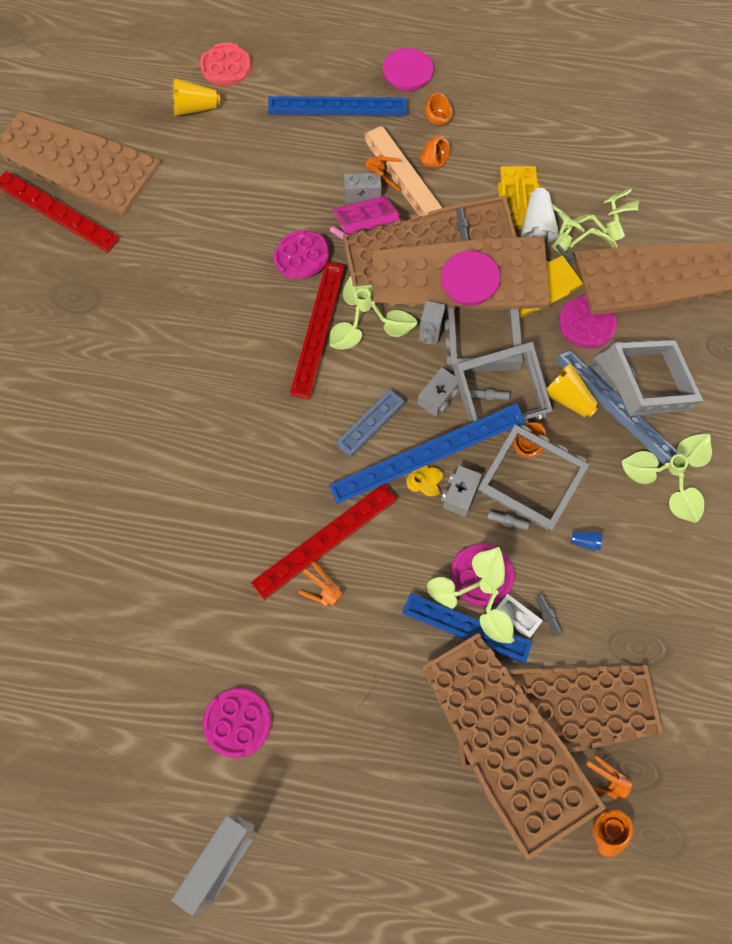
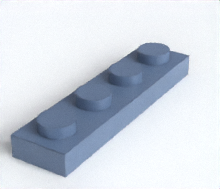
(370, 423)

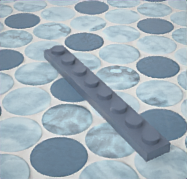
(614, 404)

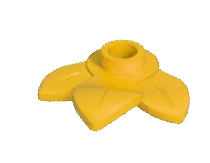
(428, 480)

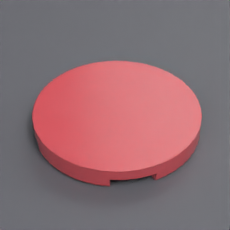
(225, 64)

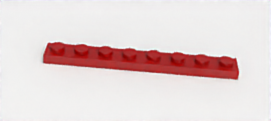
(58, 212)
(317, 331)
(323, 542)

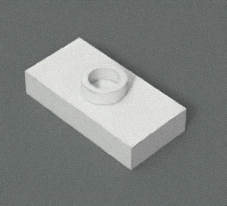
(522, 618)

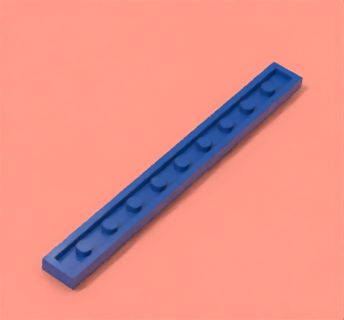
(426, 453)

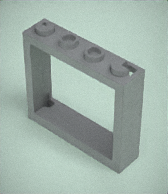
(510, 363)
(534, 372)
(629, 389)
(517, 507)
(215, 865)

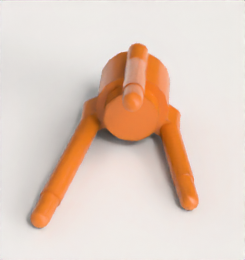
(376, 166)
(330, 594)
(617, 783)

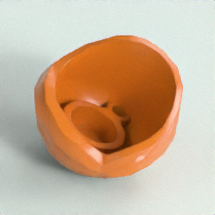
(438, 109)
(435, 152)
(526, 448)
(615, 827)

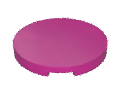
(407, 69)
(301, 254)
(470, 278)
(583, 328)
(464, 576)
(236, 723)

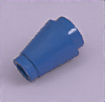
(587, 539)

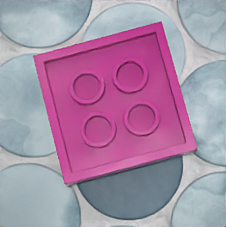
(365, 214)

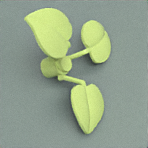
(614, 227)
(564, 239)
(347, 336)
(693, 450)
(491, 568)

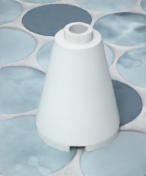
(540, 216)

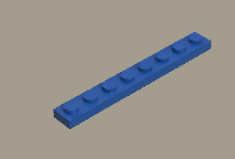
(336, 106)

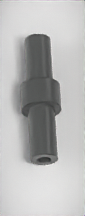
(462, 224)
(548, 615)

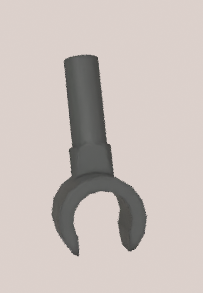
(568, 256)

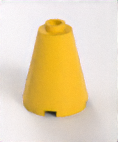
(193, 98)
(572, 392)

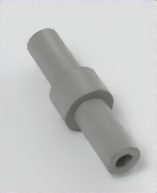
(489, 394)
(508, 520)

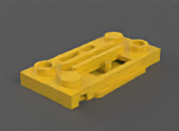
(517, 185)
(561, 282)

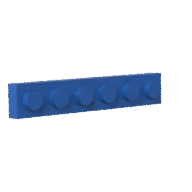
(462, 626)

